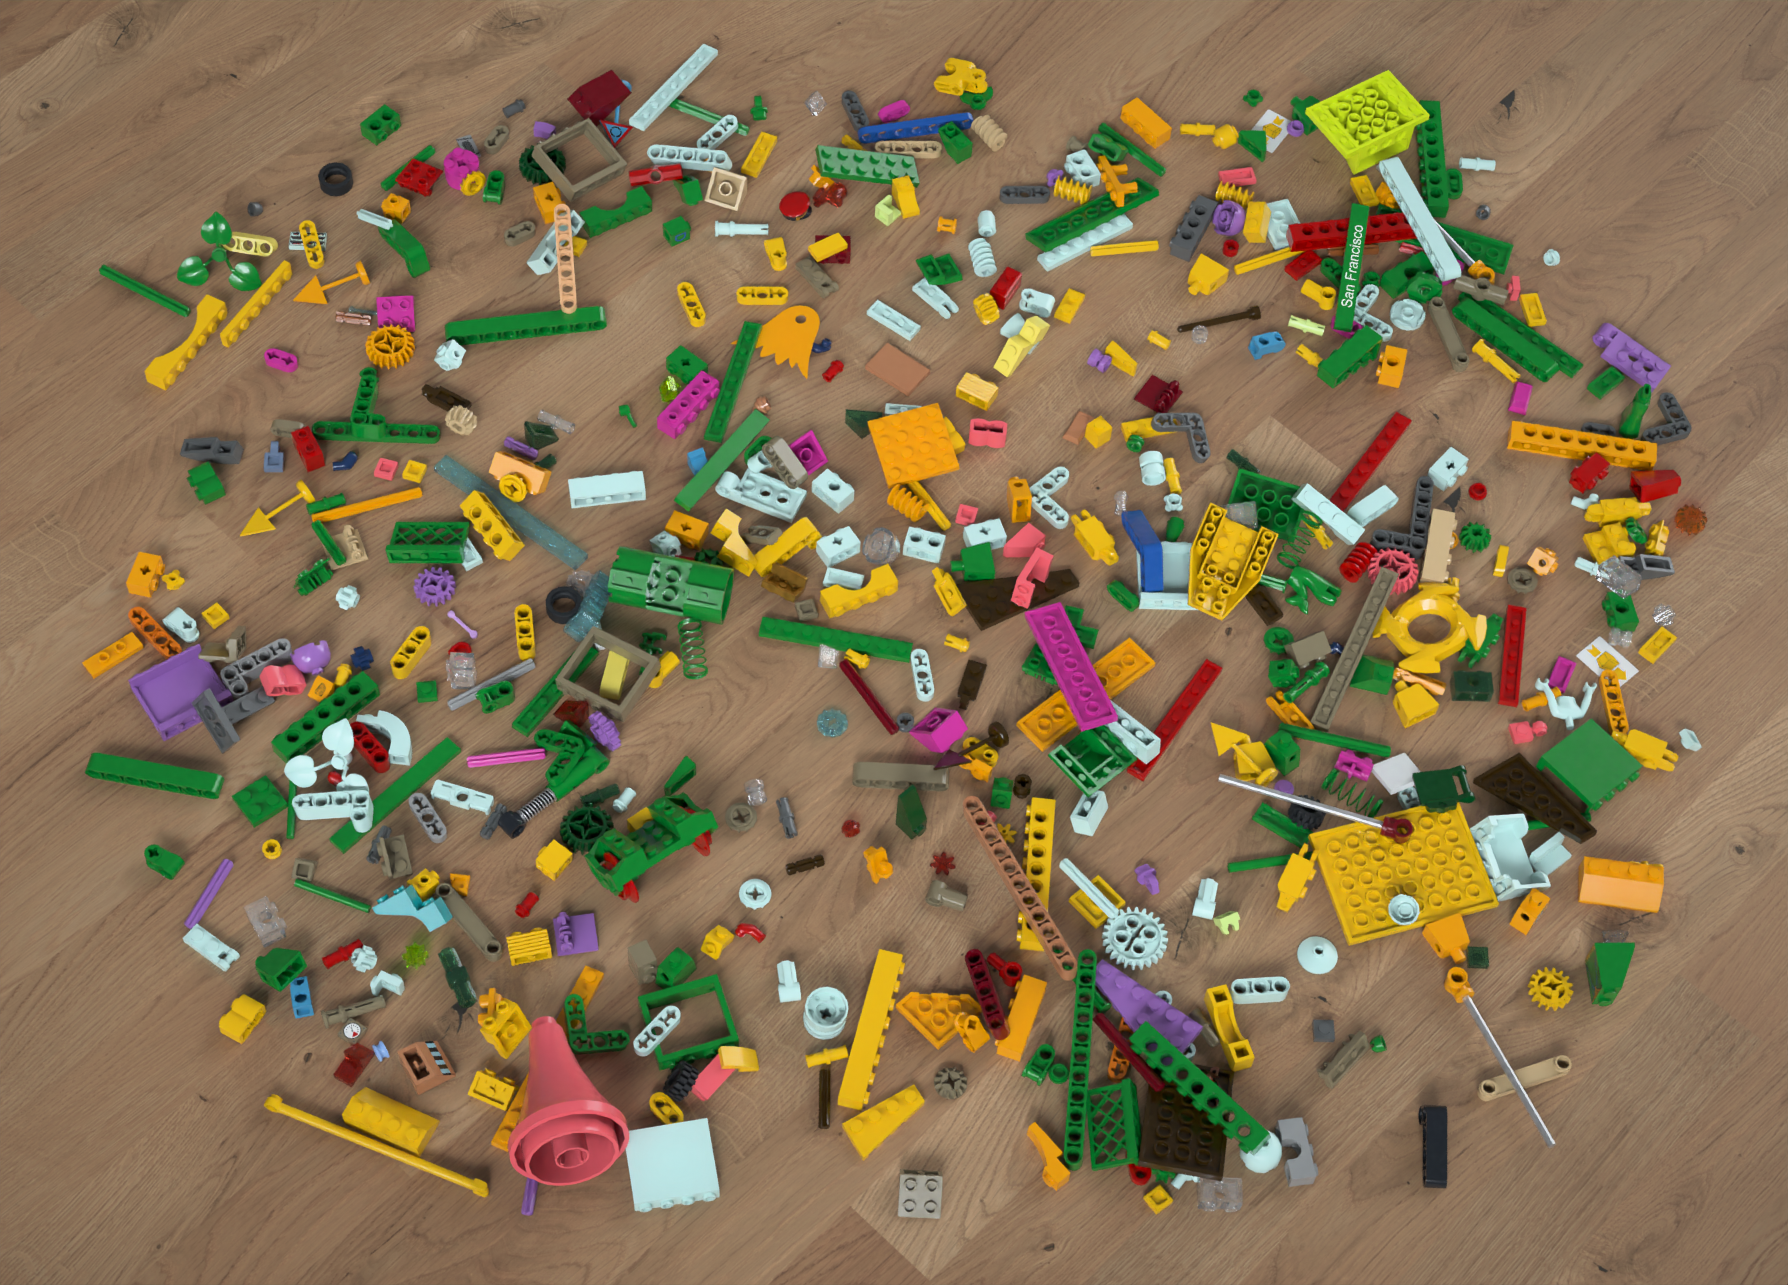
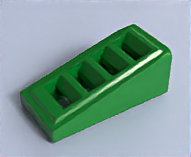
(683, 773)

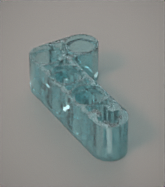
(590, 608)

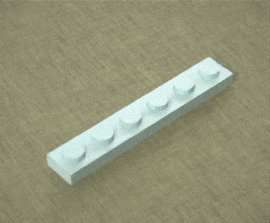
(1083, 243)

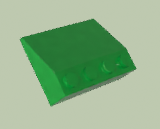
(1272, 500)

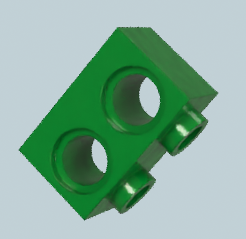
(380, 124)

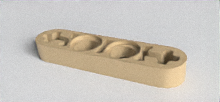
(908, 146)

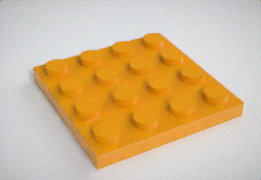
(913, 445)

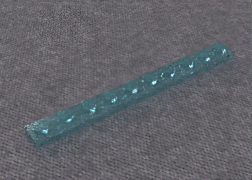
(513, 513)

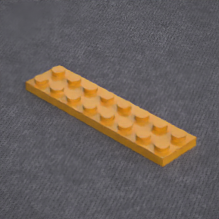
(1116, 672)

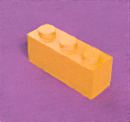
(1145, 123)
(532, 474)

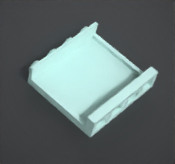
(1175, 579)
(672, 1165)

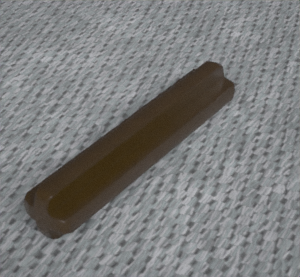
(824, 1098)

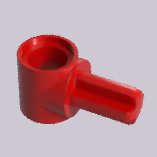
(1004, 968)

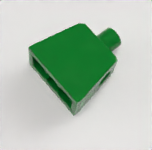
(1299, 112)
(975, 563)
(1283, 752)
(280, 967)
(676, 967)

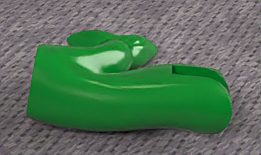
(1320, 587)

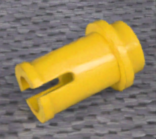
(1159, 340)
(957, 643)
(858, 659)
(342, 676)

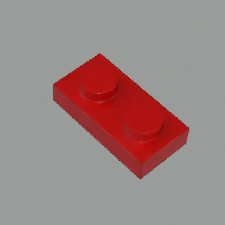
(1303, 264)

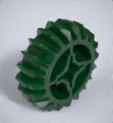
(531, 169)
(572, 824)

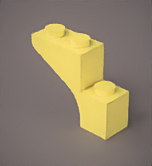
(1019, 345)

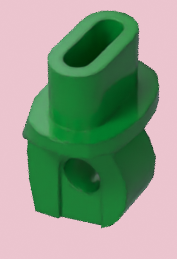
(758, 111)

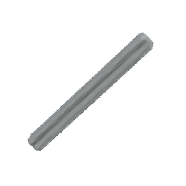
(507, 675)

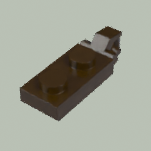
(444, 398)
(1264, 605)
(971, 682)

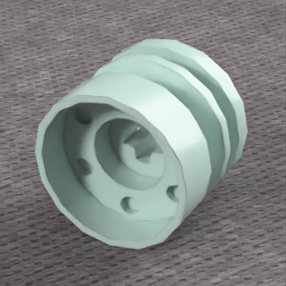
(825, 1002)

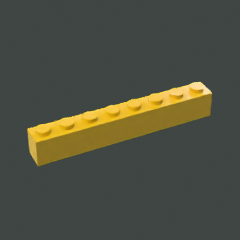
(870, 1030)

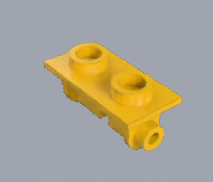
(1658, 534)

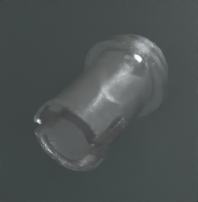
(1120, 502)

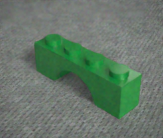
(599, 220)

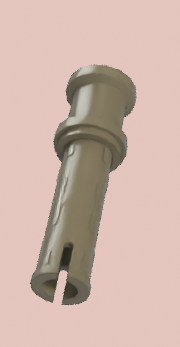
(342, 1013)

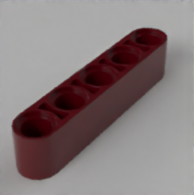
(990, 1001)

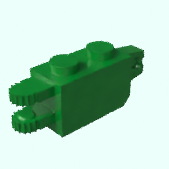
(1492, 637)

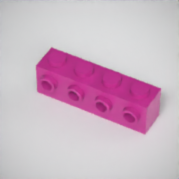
(688, 405)

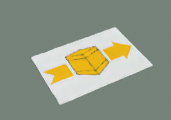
(1275, 128)
(1601, 656)

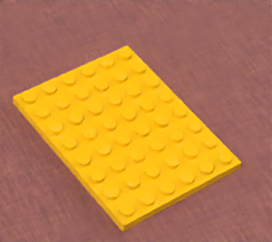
(1434, 867)

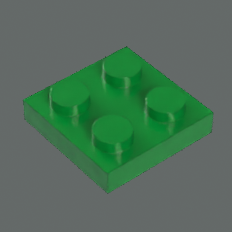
(259, 801)

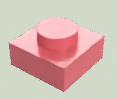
(1514, 288)
(386, 469)
(966, 515)

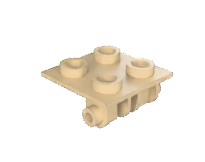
(350, 545)

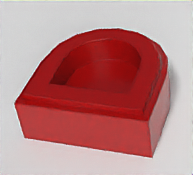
(460, 647)

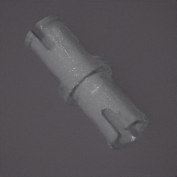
(556, 422)

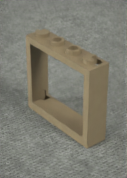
(587, 128)
(621, 648)

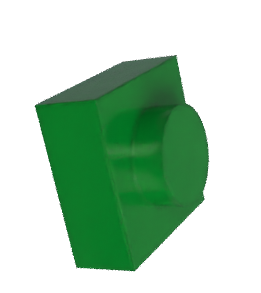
(427, 691)

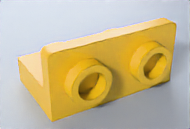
(492, 1089)

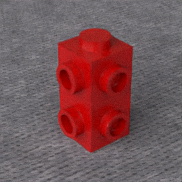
(1589, 473)

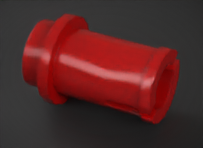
(835, 368)
(526, 905)

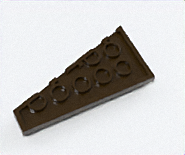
(991, 601)
(1530, 792)

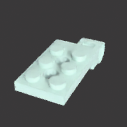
(749, 492)

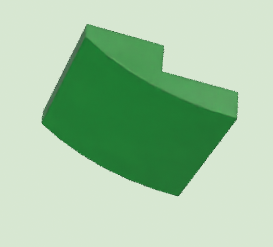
(939, 270)

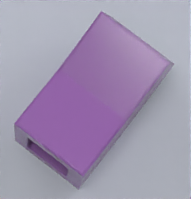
(543, 130)

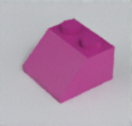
(939, 729)

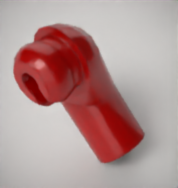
(751, 929)

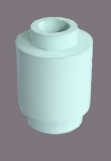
(986, 223)

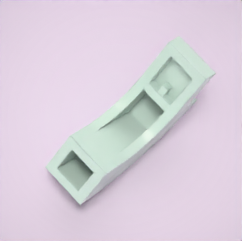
(394, 729)

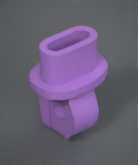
(1146, 876)

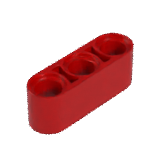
(373, 754)

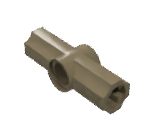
(1481, 289)

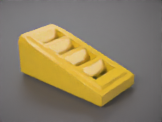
(1121, 358)

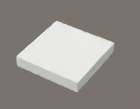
(1395, 773)

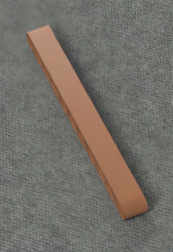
(1022, 894)

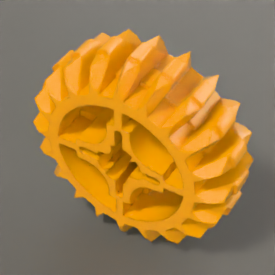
(399, 340)

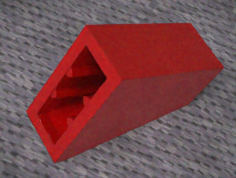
(1654, 484)

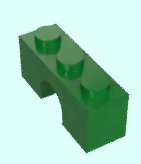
(1395, 280)

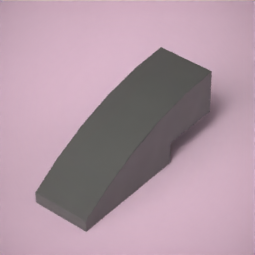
(212, 450)
(1650, 565)

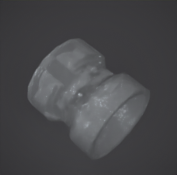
(1620, 637)
(754, 789)

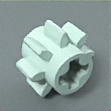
(347, 597)
(364, 958)

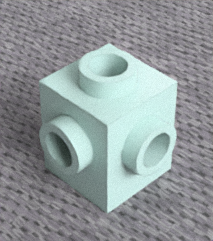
(449, 355)
(666, 544)

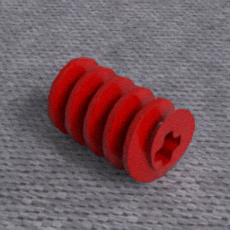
(1357, 561)

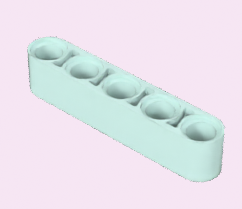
(683, 153)

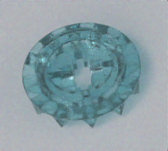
(834, 729)

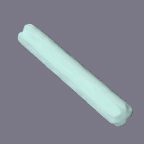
(1091, 891)

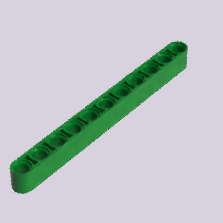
(1080, 1067)

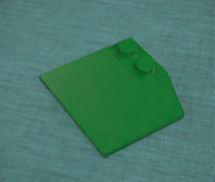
(1092, 759)

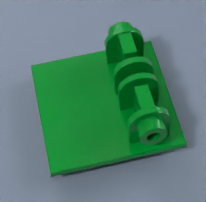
(318, 573)
(1037, 665)

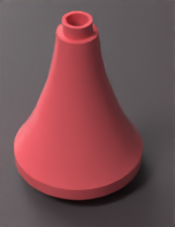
(564, 1122)

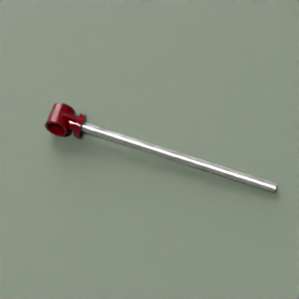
(1388, 826)

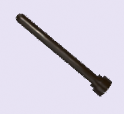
(1252, 313)

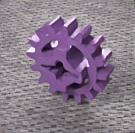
(432, 586)
(604, 731)

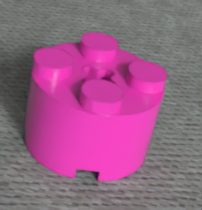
(458, 165)

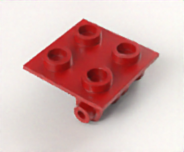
(419, 177)

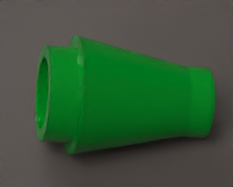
(1174, 529)

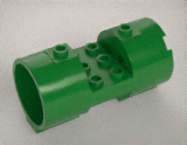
(671, 585)

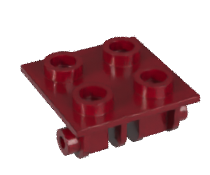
(1159, 394)

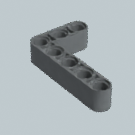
(1418, 524)

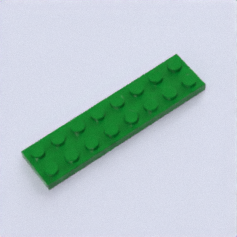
(1088, 217)
(1490, 251)

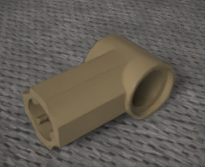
(940, 895)

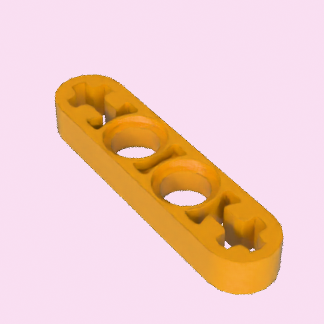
(1613, 703)

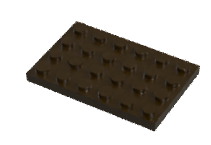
(1179, 1135)

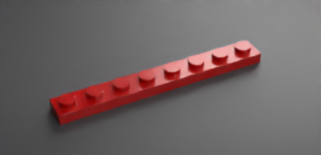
(1370, 461)

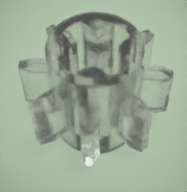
(1663, 615)

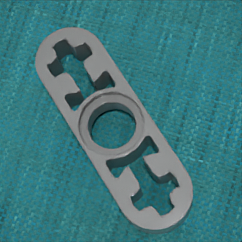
(427, 826)

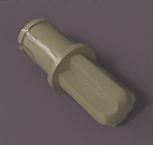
(1207, 1032)

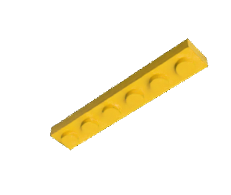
(256, 303)

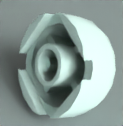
(1266, 1158)

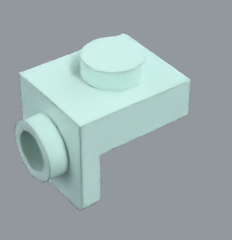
(388, 981)

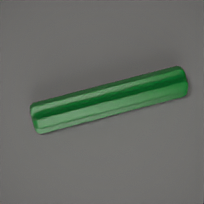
(328, 542)

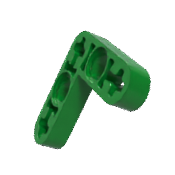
(559, 772)
(582, 1035)

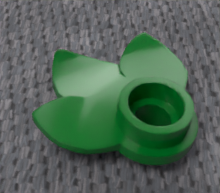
(977, 101)

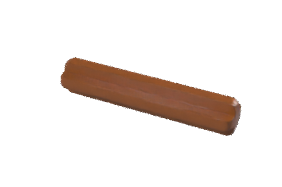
(1369, 249)

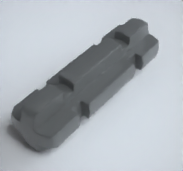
(492, 821)

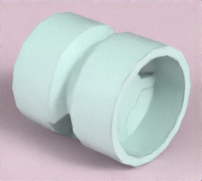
(1152, 468)

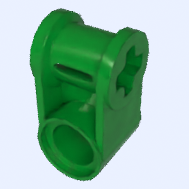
(494, 187)
(495, 697)
(163, 861)
(1038, 1067)

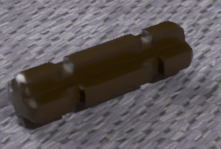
(805, 864)

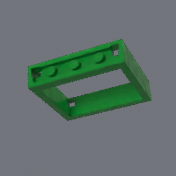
(679, 993)

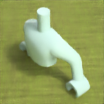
(1565, 706)

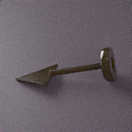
(997, 735)

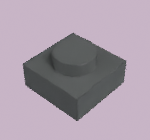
(1323, 1031)

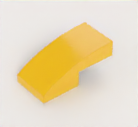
(738, 1057)

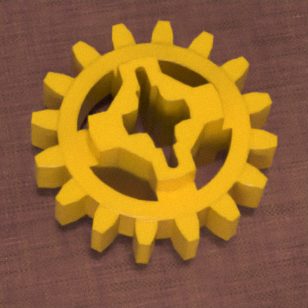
(1550, 988)

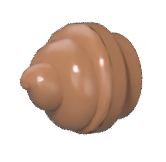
(762, 405)

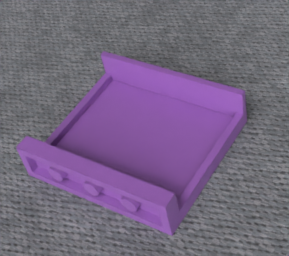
(172, 686)

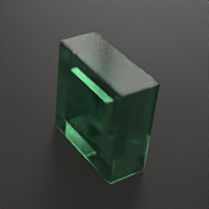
(1477, 957)

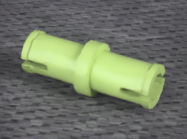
(1306, 325)

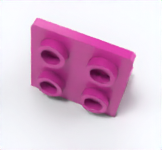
(396, 310)

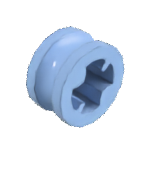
(380, 1051)

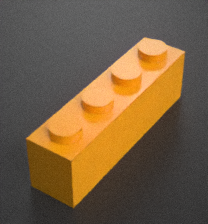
(1022, 1016)

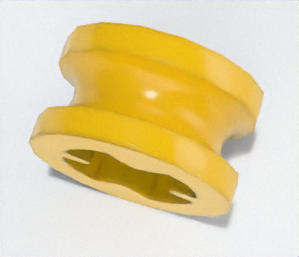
(265, 848)

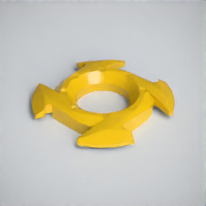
(1431, 600)

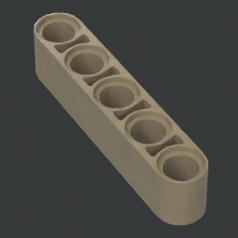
(900, 776)

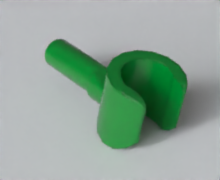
(624, 410)

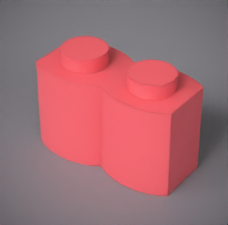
(987, 433)
(282, 680)

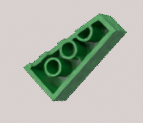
(1350, 356)

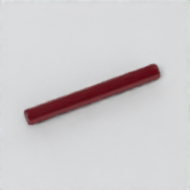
(869, 697)
(1124, 1047)

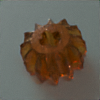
(1690, 519)

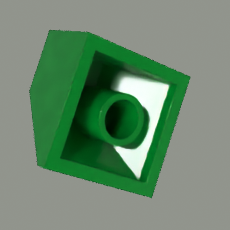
(1373, 675)

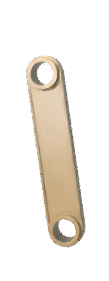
(1528, 1077)

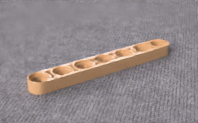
(562, 265)

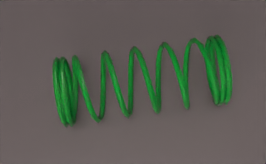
(1310, 523)
(704, 673)
(1331, 778)

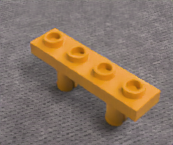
(1112, 184)

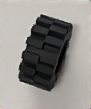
(1306, 816)
(680, 1081)

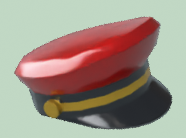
(795, 206)

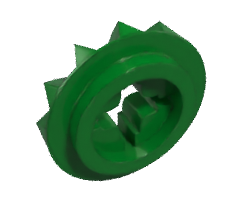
(1635, 531)
(710, 554)
(1280, 634)

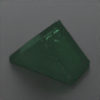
(858, 420)
(539, 435)

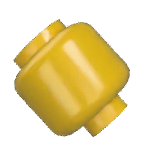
(1225, 136)

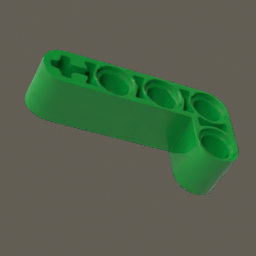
(407, 247)
(363, 421)

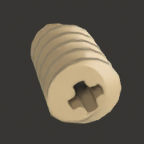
(989, 132)

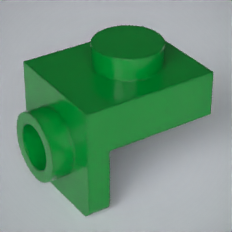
(1002, 792)

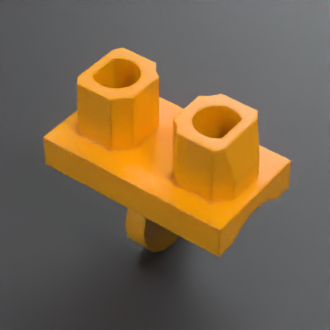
(818, 180)
(878, 863)
(489, 1001)

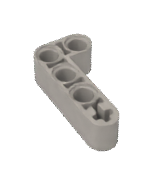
(280, 648)

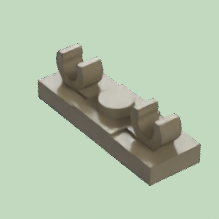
(1344, 1059)

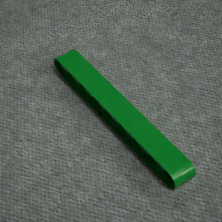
(526, 326)

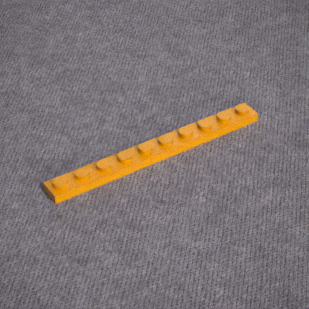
(586, 988)

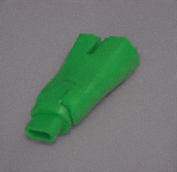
(1633, 414)

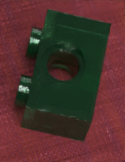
(1463, 691)

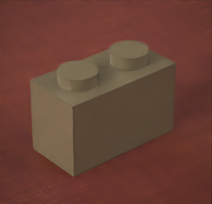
(1308, 648)
(642, 962)

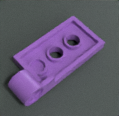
(1620, 347)

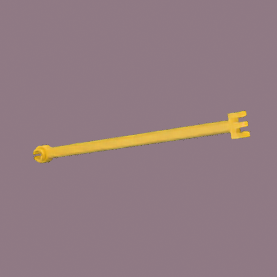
(274, 1104)

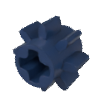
(362, 658)

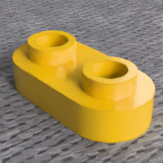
(980, 752)
(668, 1111)

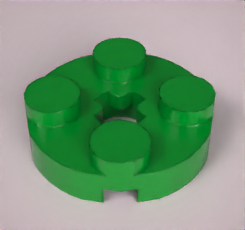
(1424, 280)

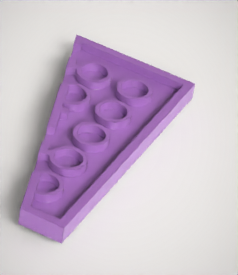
(1140, 1005)

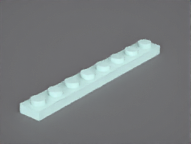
(673, 87)

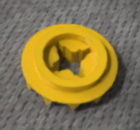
(472, 188)
(507, 490)

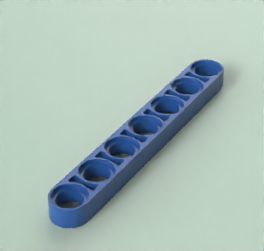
(908, 126)

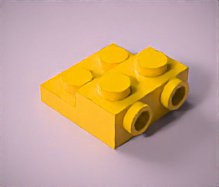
(1609, 542)
(506, 1027)

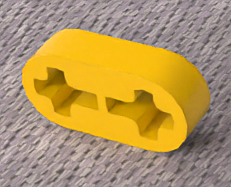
(1500, 561)

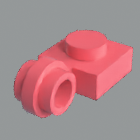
(1522, 732)

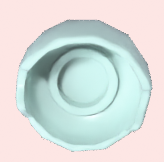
(1403, 909)

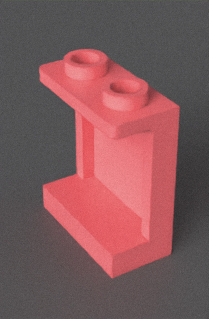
(1036, 567)

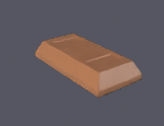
(1077, 428)

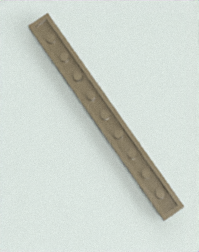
(1354, 649)

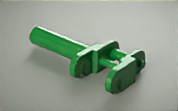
(649, 647)

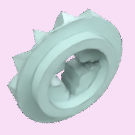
(762, 889)

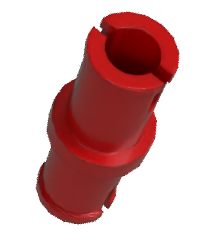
(341, 954)

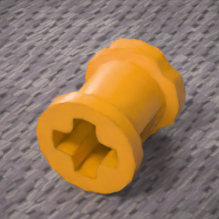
(942, 225)

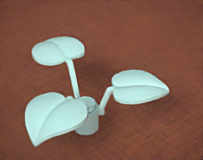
(341, 740)

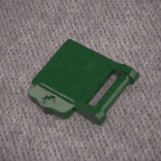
(1438, 790)

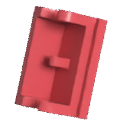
(710, 1079)

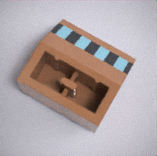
(425, 1065)

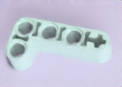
(338, 804)

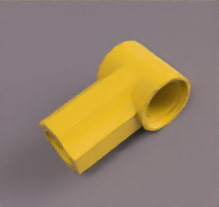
(1323, 295)
(668, 663)

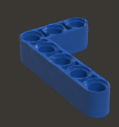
(1148, 547)

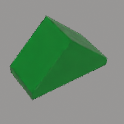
(1254, 142)

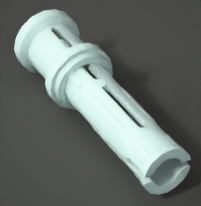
(732, 229)

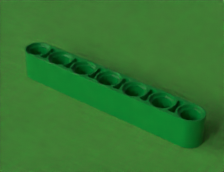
(1505, 339)
(154, 775)

